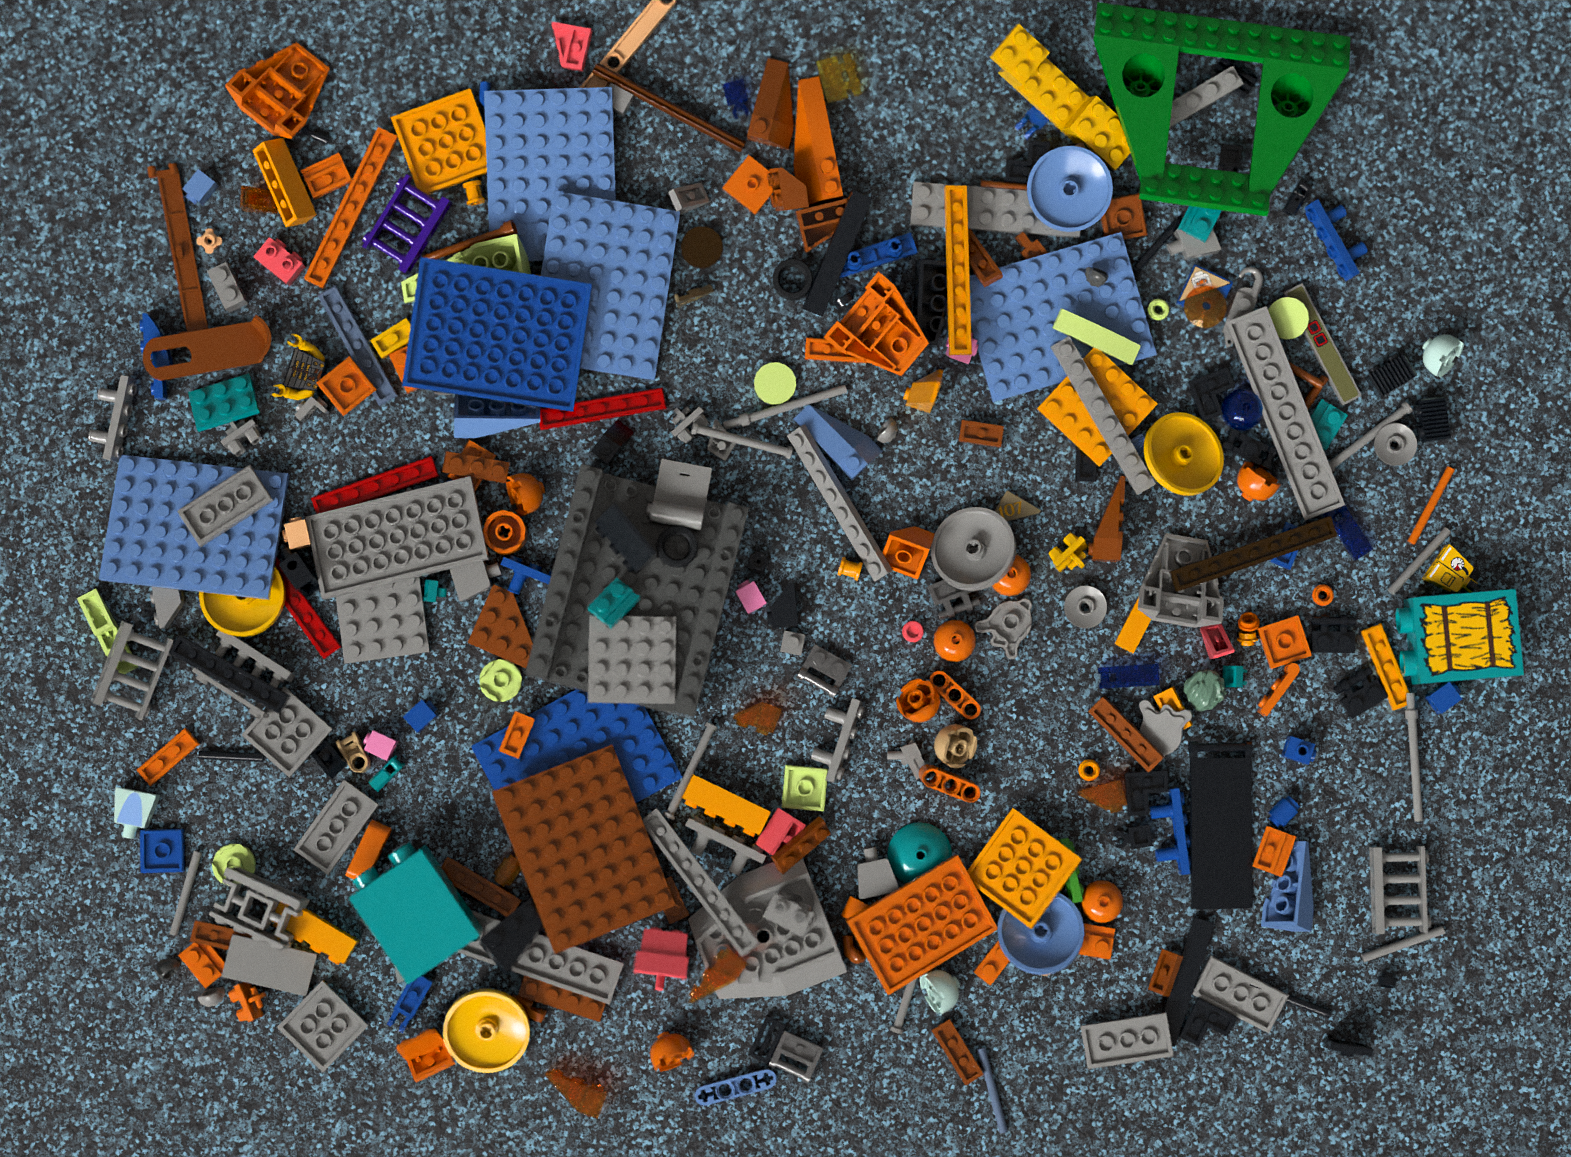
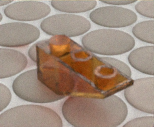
(724, 972)
(581, 1096)

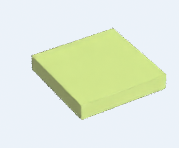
(804, 788)

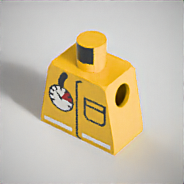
(1450, 571)

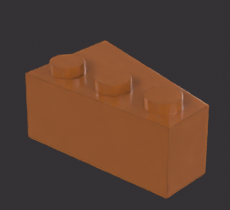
(819, 222)

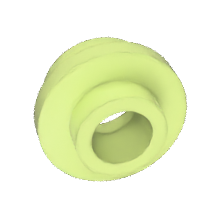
(1164, 306)

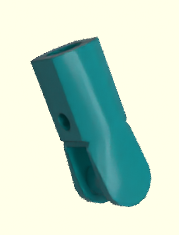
(383, 776)

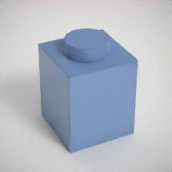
(199, 188)

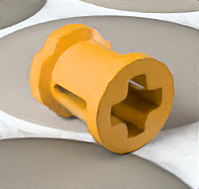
(473, 192)
(850, 568)

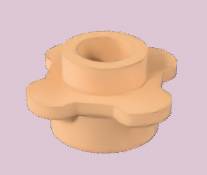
(215, 241)

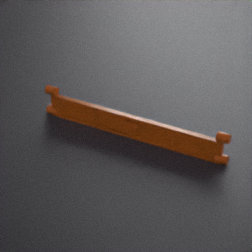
(181, 247)

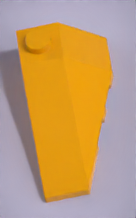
(924, 391)

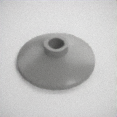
(1405, 441)
(1095, 601)

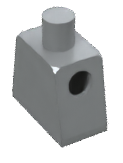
(1192, 247)
(473, 579)
(875, 875)

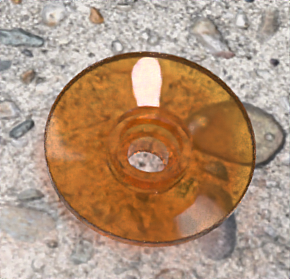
(1197, 314)

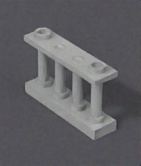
(245, 653)
(110, 673)
(1380, 900)

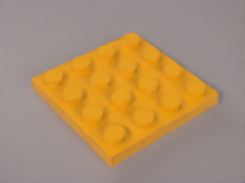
(443, 141)
(1070, 416)
(1023, 868)

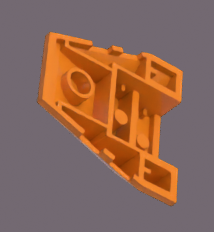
(280, 90)
(880, 329)

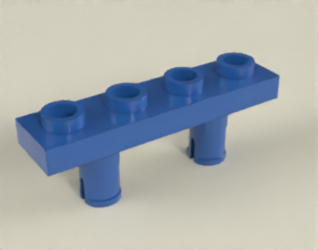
(1335, 247)
(879, 254)
(522, 571)
(1179, 820)

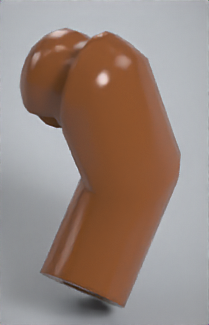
(850, 952)

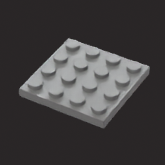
(383, 622)
(632, 660)

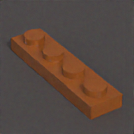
(1126, 734)
(480, 887)
(561, 998)

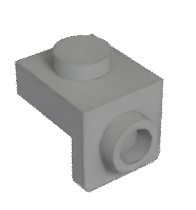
(305, 409)

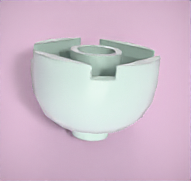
(1440, 353)
(941, 990)

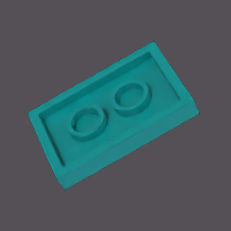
(223, 402)

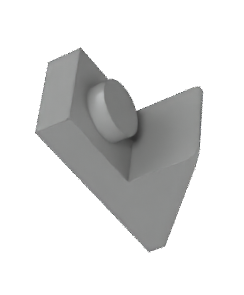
(688, 197)

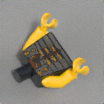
(303, 372)

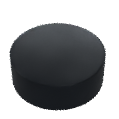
(843, 300)

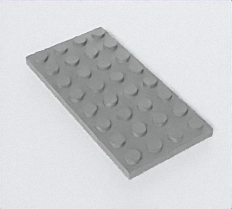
(397, 538)

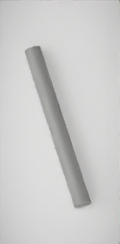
(1411, 569)
(185, 893)
(1402, 944)

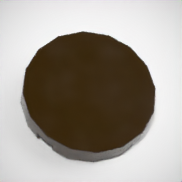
(701, 247)

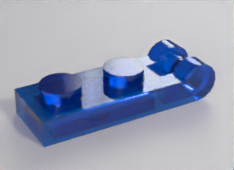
(1350, 533)
(1129, 676)

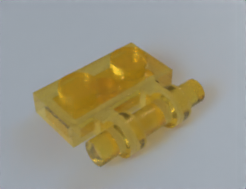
(832, 79)

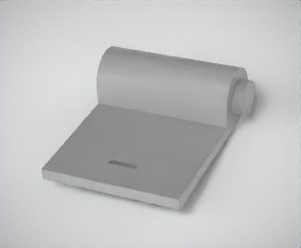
(680, 494)

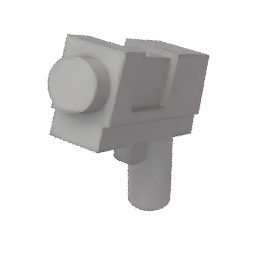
(909, 755)

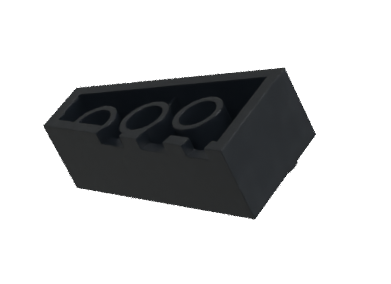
(930, 298)
(512, 936)

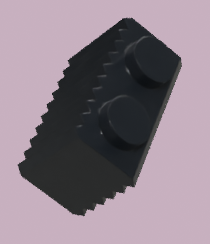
(1390, 376)
(1432, 419)

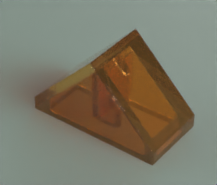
(257, 200)

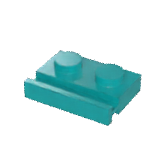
(1199, 222)
(1327, 422)
(614, 603)

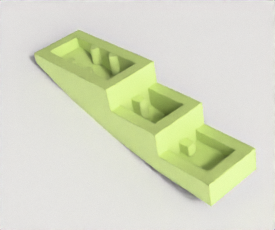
(1096, 336)
(103, 625)

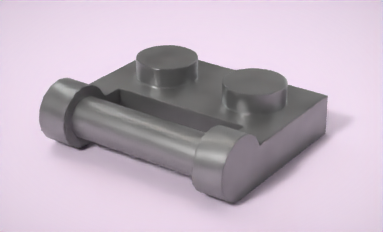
(826, 664)
(798, 1049)

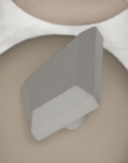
(720, 447)

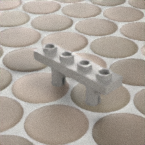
(118, 426)
(848, 732)
(742, 851)

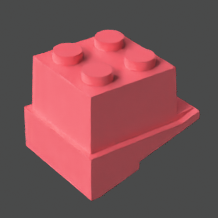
(662, 955)

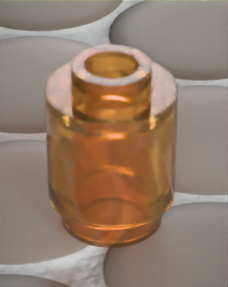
(507, 871)

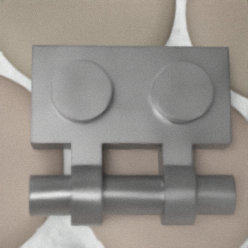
(943, 592)

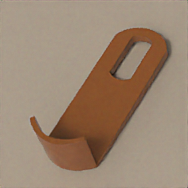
(212, 349)

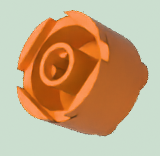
(516, 537)

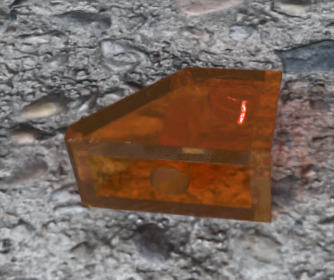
(1106, 796)

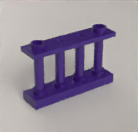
(428, 225)

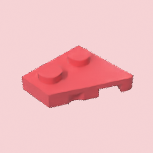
(572, 45)

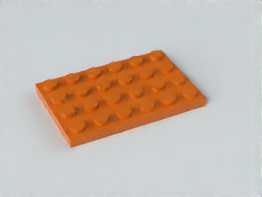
(922, 924)

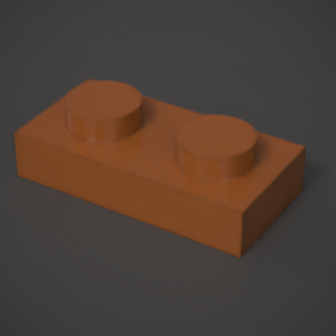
(981, 433)
(679, 910)
(1165, 973)

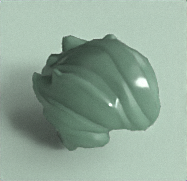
(1205, 689)

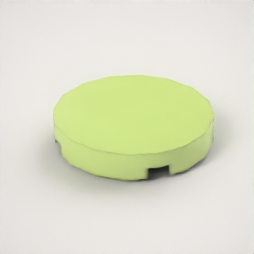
(1289, 317)
(775, 383)
(500, 680)
(233, 856)

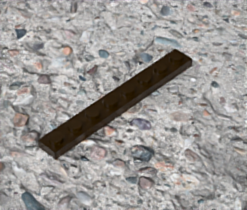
(1253, 553)

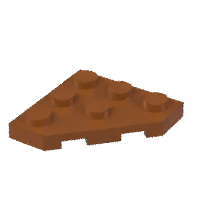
(502, 628)

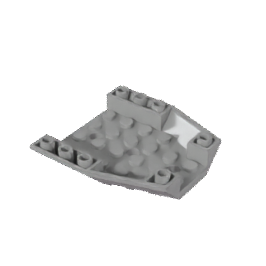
(787, 959)

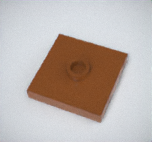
(1125, 216)

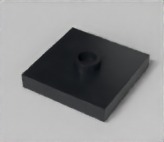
(1348, 1048)

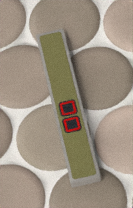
(1326, 350)

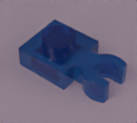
(736, 95)

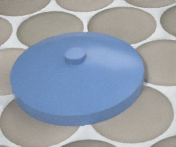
(1069, 188)
(1047, 946)

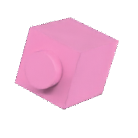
(750, 596)
(380, 745)

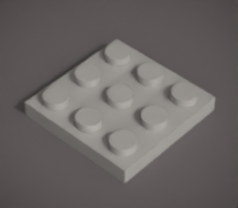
(289, 736)
(323, 1026)

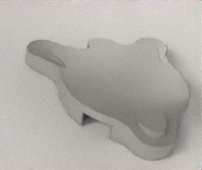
(1008, 624)
(1163, 727)

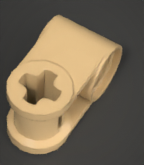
(354, 751)

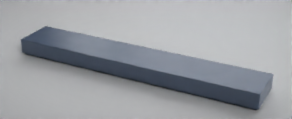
(357, 344)

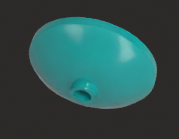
(908, 842)

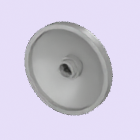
(973, 548)

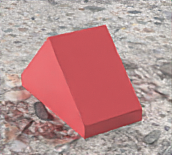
(1216, 641)

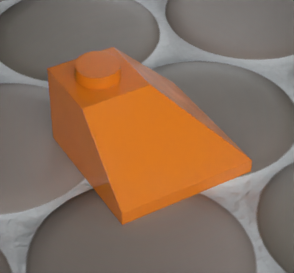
(908, 550)

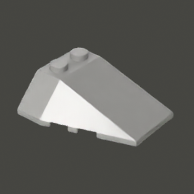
(1189, 607)

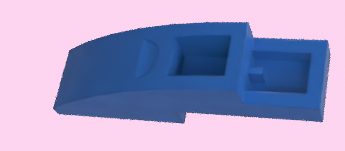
(160, 358)

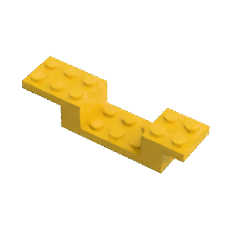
(1059, 99)

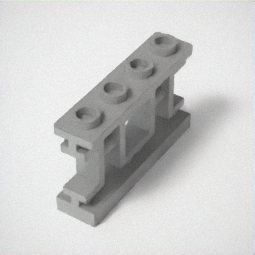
(266, 892)

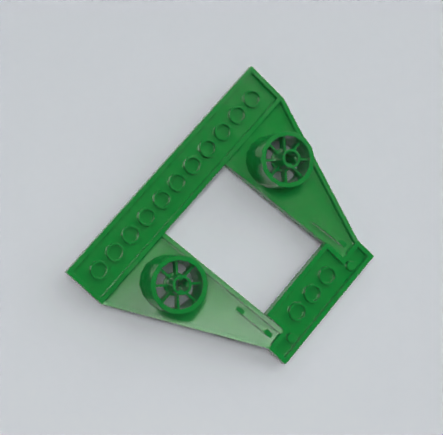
(1142, 52)

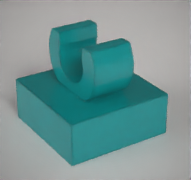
(432, 591)
(1234, 676)

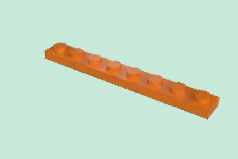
(351, 208)

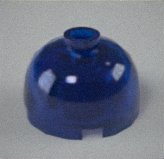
(1233, 413)

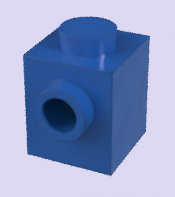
(1299, 750)

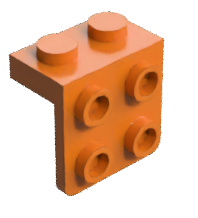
(425, 1054)

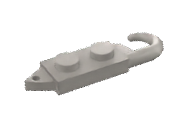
(1243, 301)

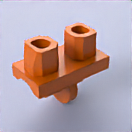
(249, 1000)

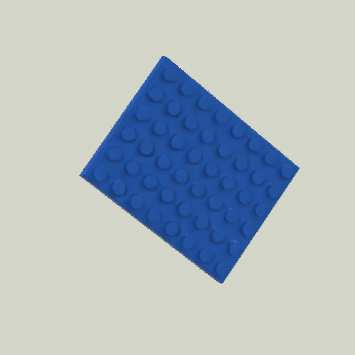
(496, 334)
(576, 728)

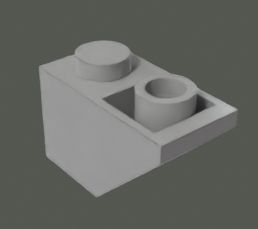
(167, 604)

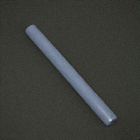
(992, 1090)

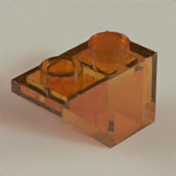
(760, 716)

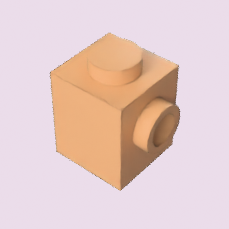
(296, 533)

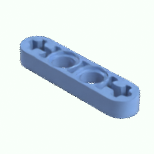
(736, 1091)

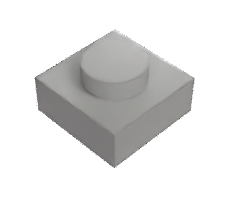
(792, 643)

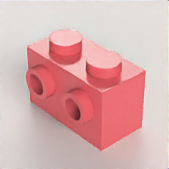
(279, 261)
(779, 831)

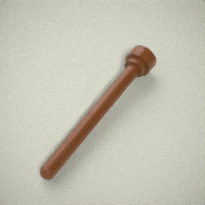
(507, 229)

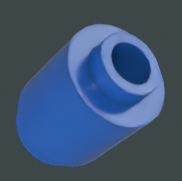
(1283, 811)

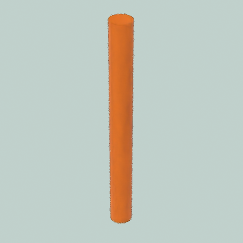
(1431, 505)

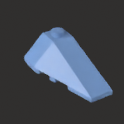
(483, 416)
(843, 444)
(1291, 897)

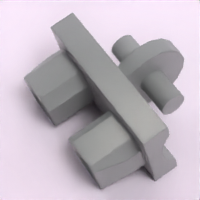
(681, 430)
(239, 433)

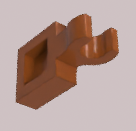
(1030, 249)
(535, 1014)

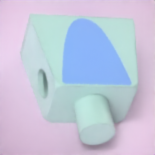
(134, 809)

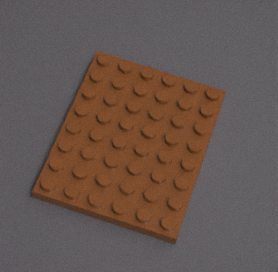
(583, 849)

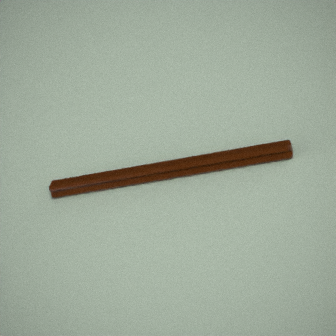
(669, 107)

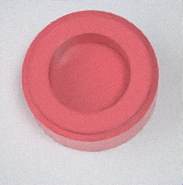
(912, 631)

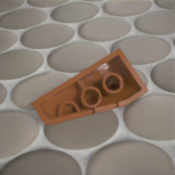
(772, 112)
(1107, 540)

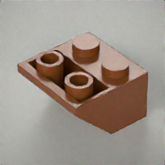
(787, 190)

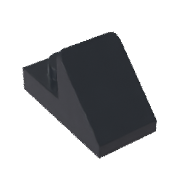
(329, 758)

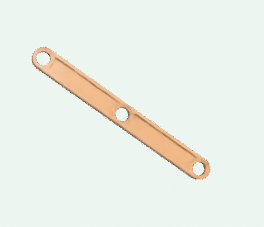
(632, 39)

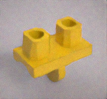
(1072, 555)

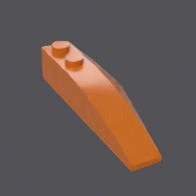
(814, 148)

